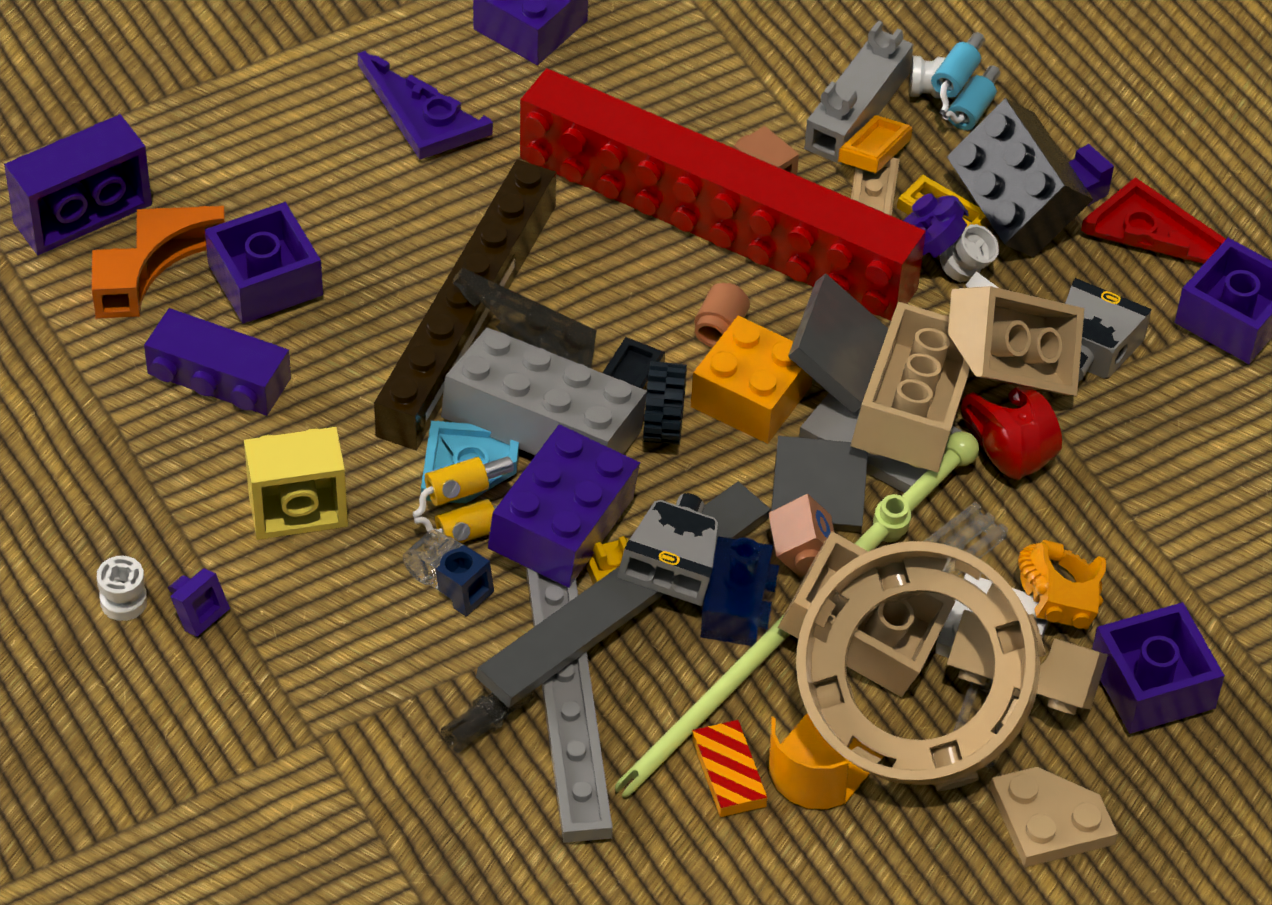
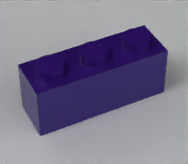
(217, 361)

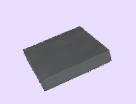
(827, 472)

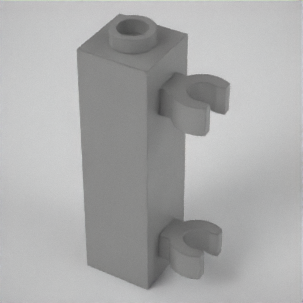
(859, 92)

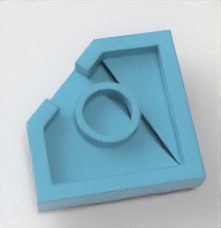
(458, 442)

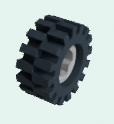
(664, 403)

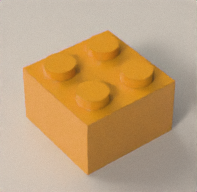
(749, 380)

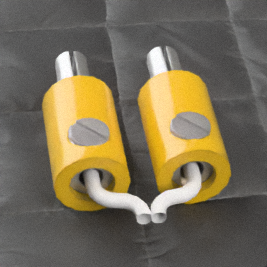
(458, 482)

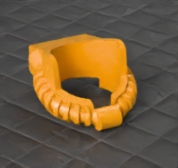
(1058, 597)

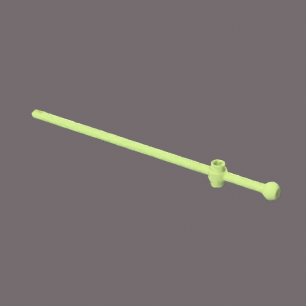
(889, 525)

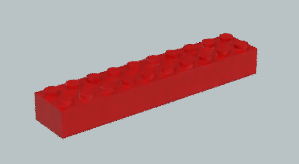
(719, 193)

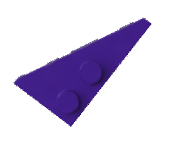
(422, 114)

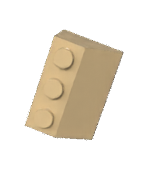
(1018, 338)

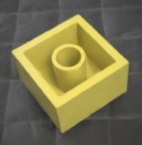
(296, 482)

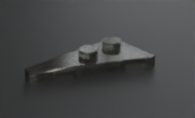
(529, 320)

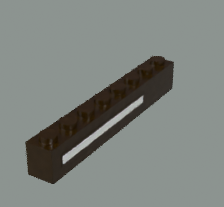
(452, 323)

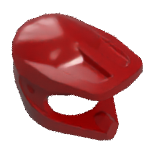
(1017, 438)

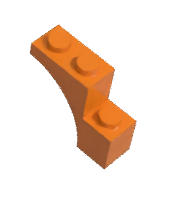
(163, 238)

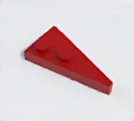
(1151, 222)

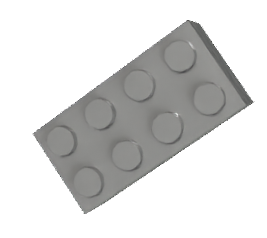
(528, 392)

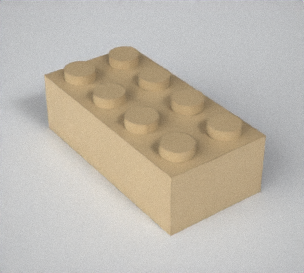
(913, 391)

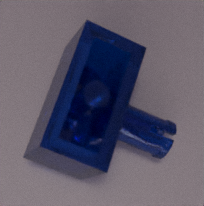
(737, 591)

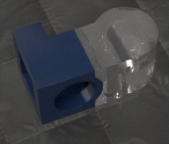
(451, 570)

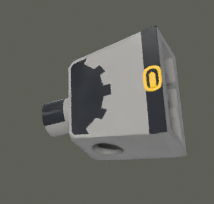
(1110, 328)
(672, 549)

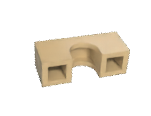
(1066, 676)

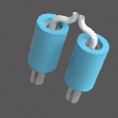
(954, 74)

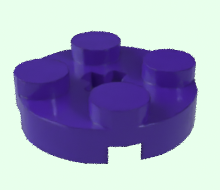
(941, 220)

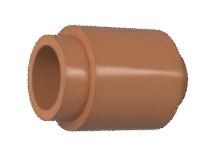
(718, 311)

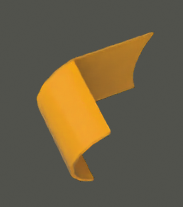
(811, 770)

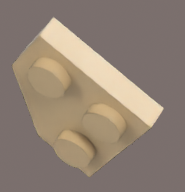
(1051, 816)

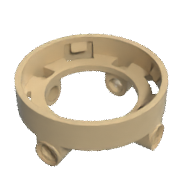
(895, 575)

